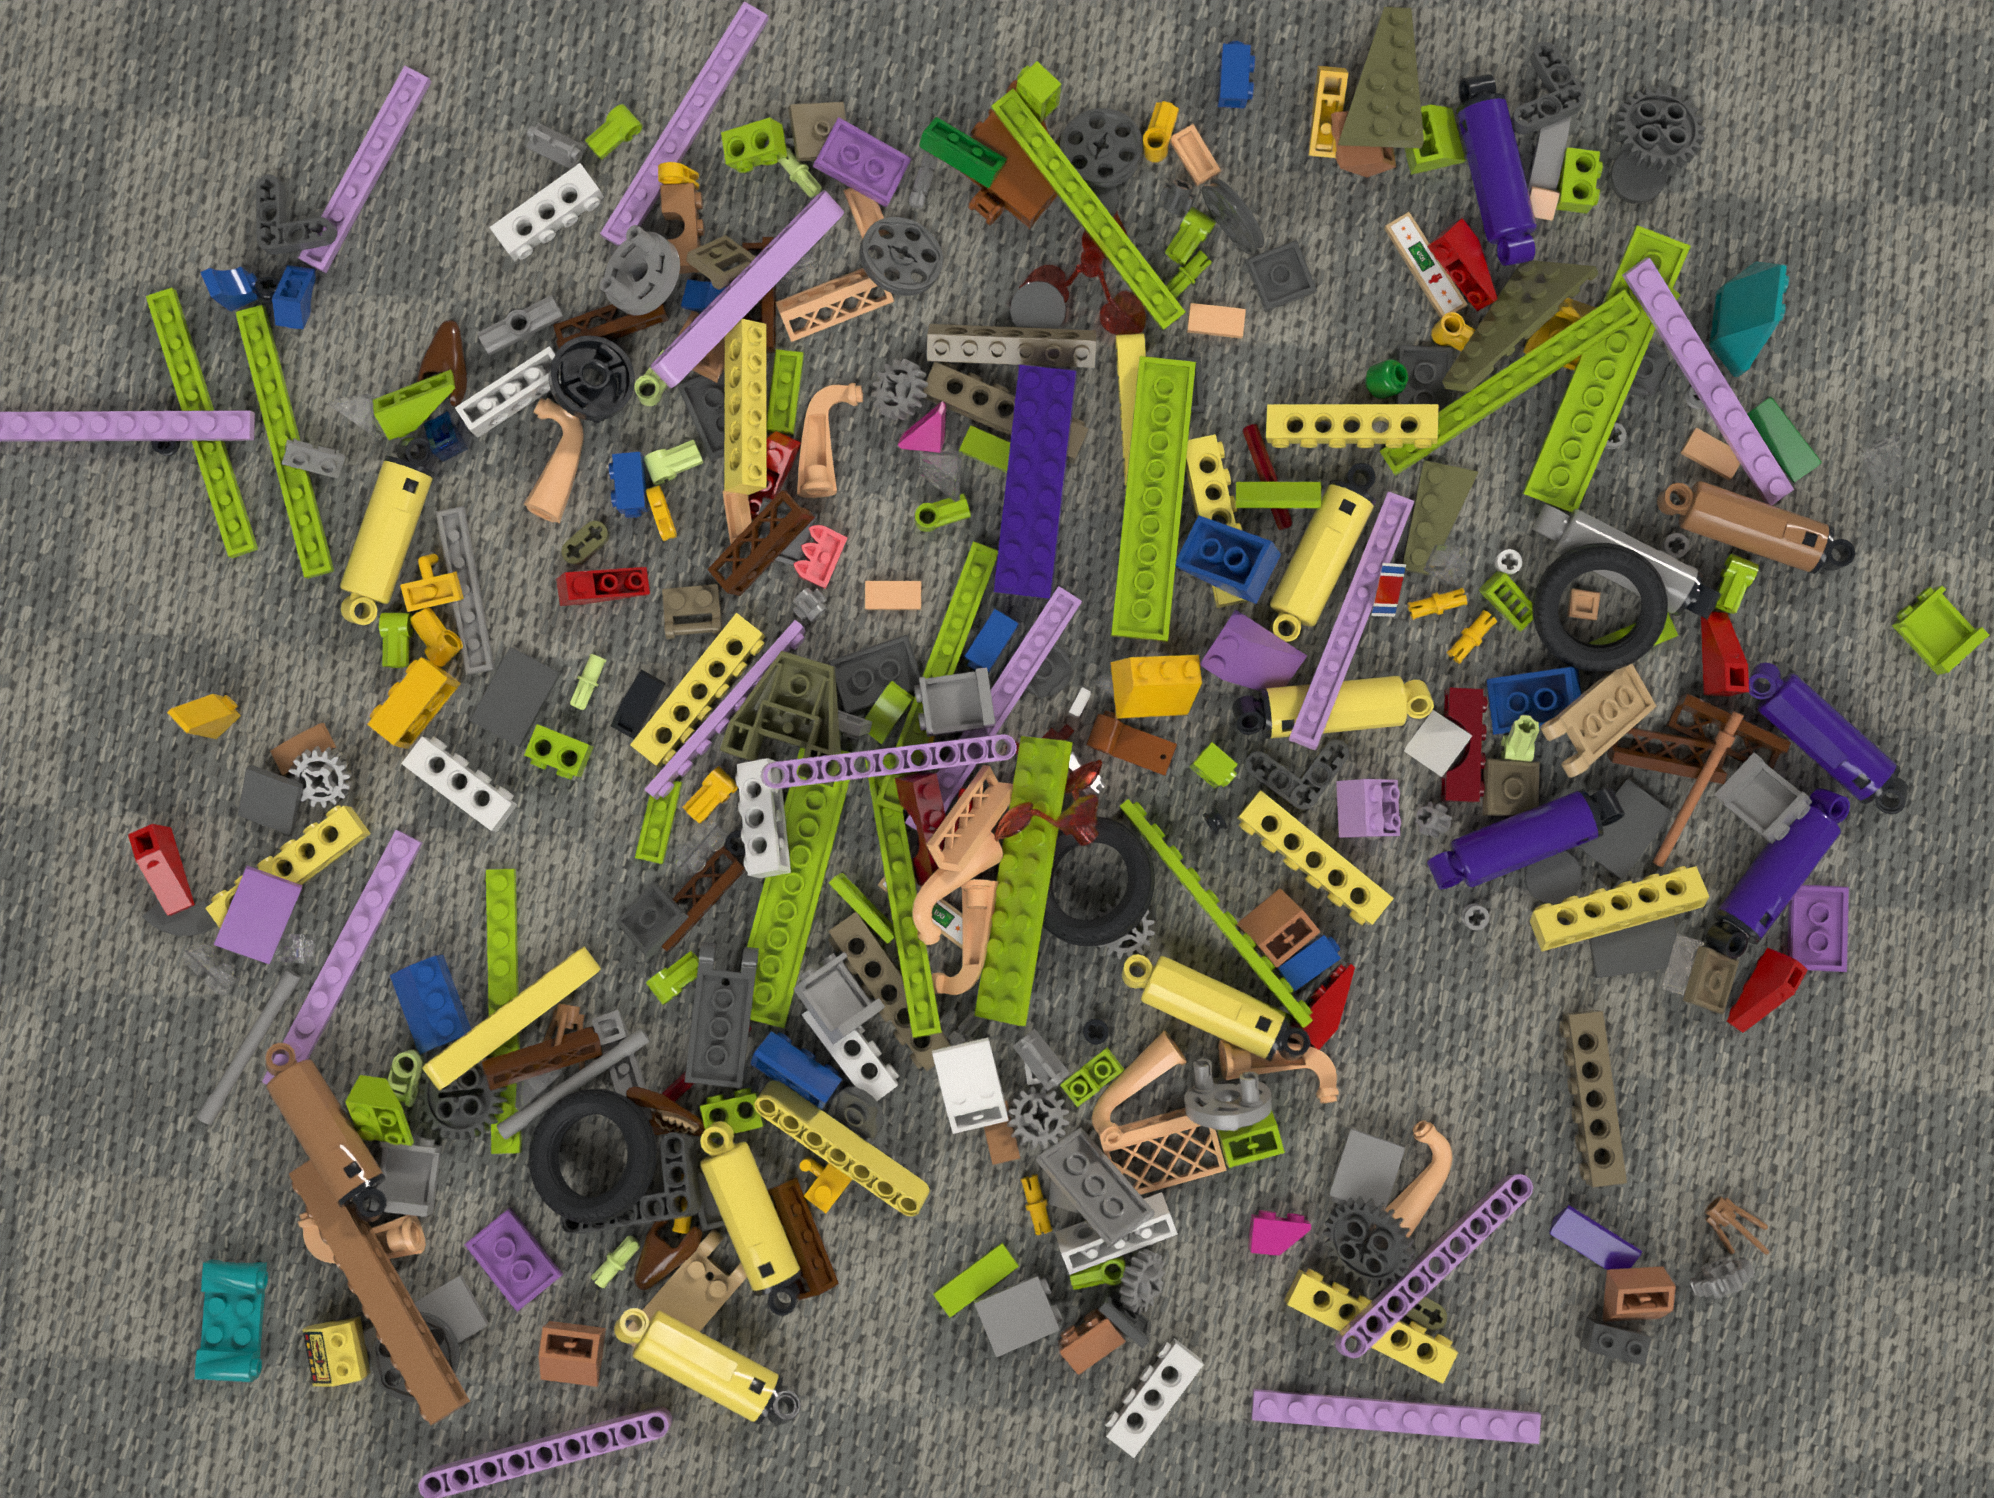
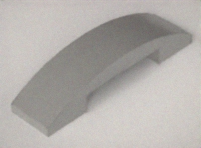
(1549, 153)
(627, 1071)

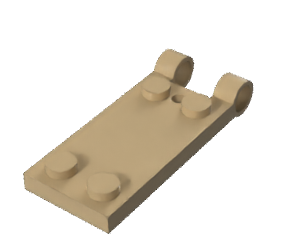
(1601, 717)
(690, 1294)

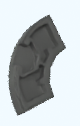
(184, 923)

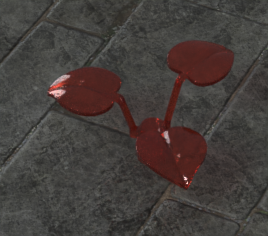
(1122, 314)
(1076, 820)

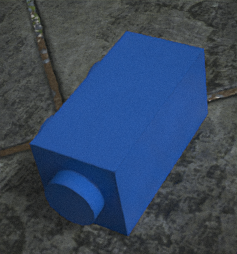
(1234, 75)
(630, 484)
(991, 641)
(1309, 961)

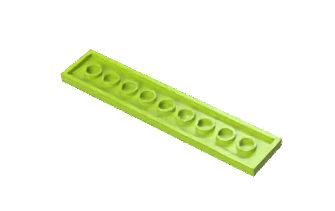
(1600, 384)
(1153, 499)
(1023, 883)
(791, 899)

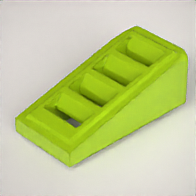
(1493, 584)

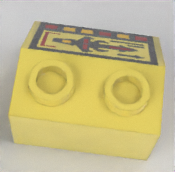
(336, 1352)

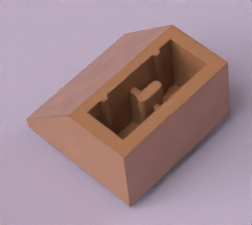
(1360, 159)
(1278, 927)
(1638, 1294)
(1089, 1341)
(571, 1353)

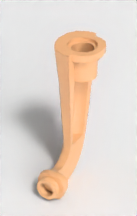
(816, 466)
(556, 481)
(945, 882)
(977, 912)
(1237, 1061)
(1150, 1064)
(1419, 1195)
(397, 1237)

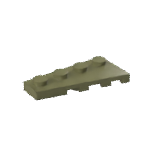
(1436, 506)

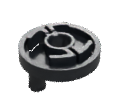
(599, 399)

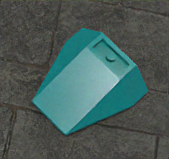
(1747, 314)

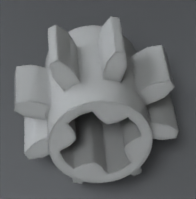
(809, 604)
(1433, 819)

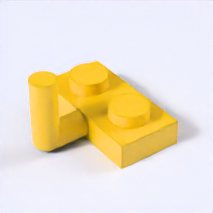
(431, 589)
(827, 1186)

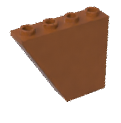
(1020, 182)

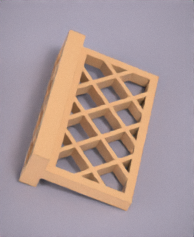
(1163, 1126)

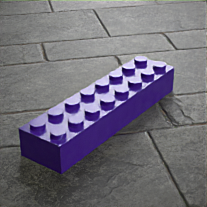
(1035, 481)

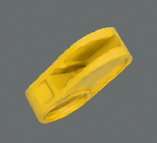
(676, 173)
(661, 513)

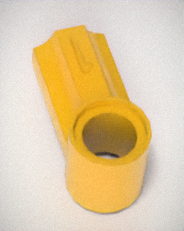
(1160, 131)
(1460, 331)
(440, 643)
(713, 792)

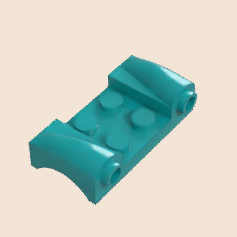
(231, 1321)

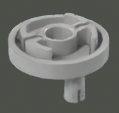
(629, 261)
(1226, 1102)

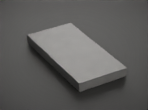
(1095, 1186)
(452, 1304)

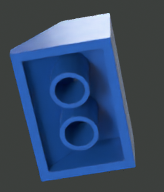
(430, 1003)
(796, 1069)

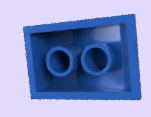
(1228, 558)
(1531, 694)

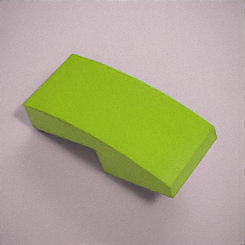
(887, 711)
(1092, 1077)

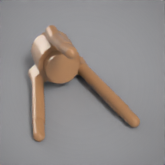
(565, 1017)
(1722, 1212)

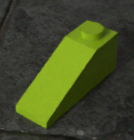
(410, 406)

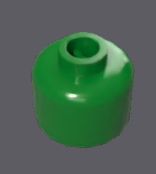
(1386, 379)

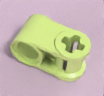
(404, 1081)

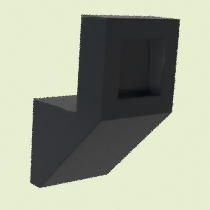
(638, 704)

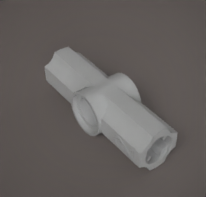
(504, 333)

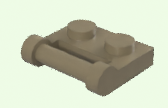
(717, 255)
(690, 602)

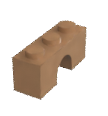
(682, 204)

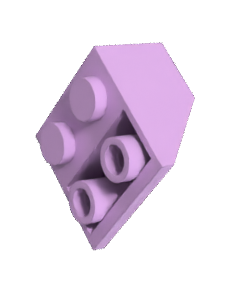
(1368, 808)

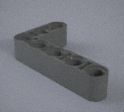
(668, 1201)

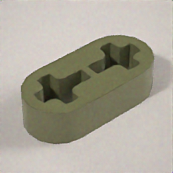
(581, 537)
(1420, 1317)

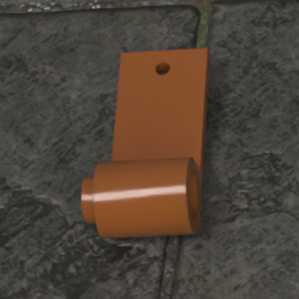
(1130, 744)

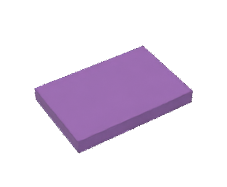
(862, 162)
(258, 915)
(1819, 927)
(513, 1259)

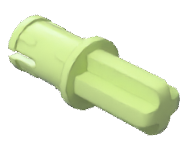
(800, 174)
(587, 682)
(616, 1261)

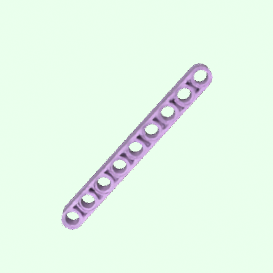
(747, 289)
(903, 761)
(1447, 1259)
(536, 1462)

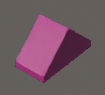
(926, 433)

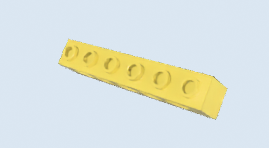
(745, 408)
(1338, 415)
(1210, 450)
(648, 741)
(350, 832)
(1374, 899)
(1552, 934)
(1433, 1364)

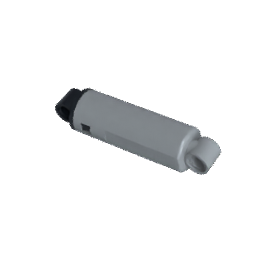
(1680, 580)

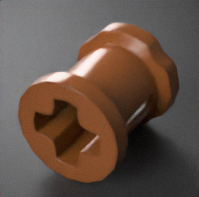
(986, 206)

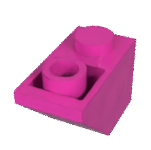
(1275, 1234)

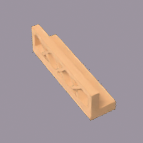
(824, 296)
(973, 826)

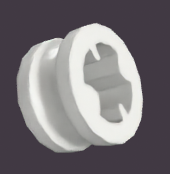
(1514, 556)

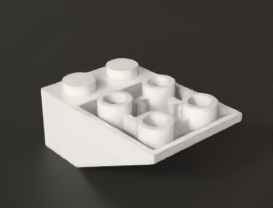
(970, 1085)

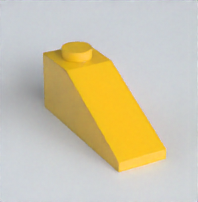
(1328, 99)
(206, 716)

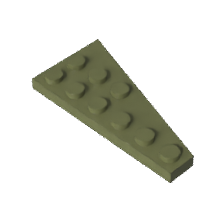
(1387, 95)
(1519, 311)

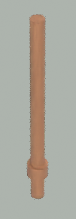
(1723, 740)

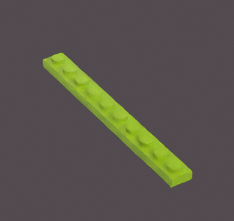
(1087, 209)
(1520, 376)
(194, 396)
(280, 426)
(944, 655)
(901, 896)
(1224, 921)
(503, 982)

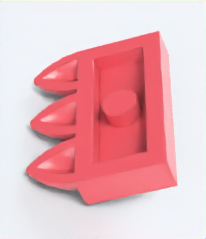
(820, 555)

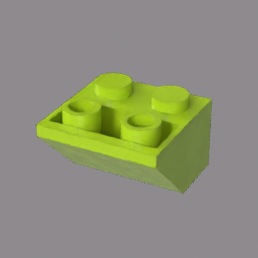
(1441, 141)
(378, 1112)
(1251, 1142)

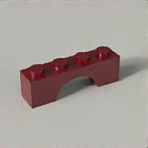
(1466, 710)
(922, 799)

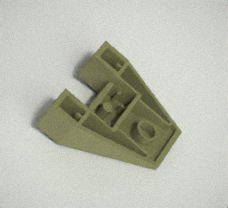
(792, 705)

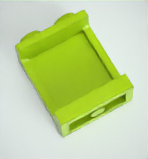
(1938, 630)

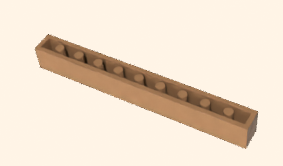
(382, 1298)

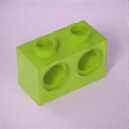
(1038, 90)
(753, 138)
(1573, 179)
(560, 747)
(1214, 766)
(733, 1115)

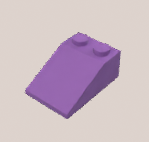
(1251, 655)

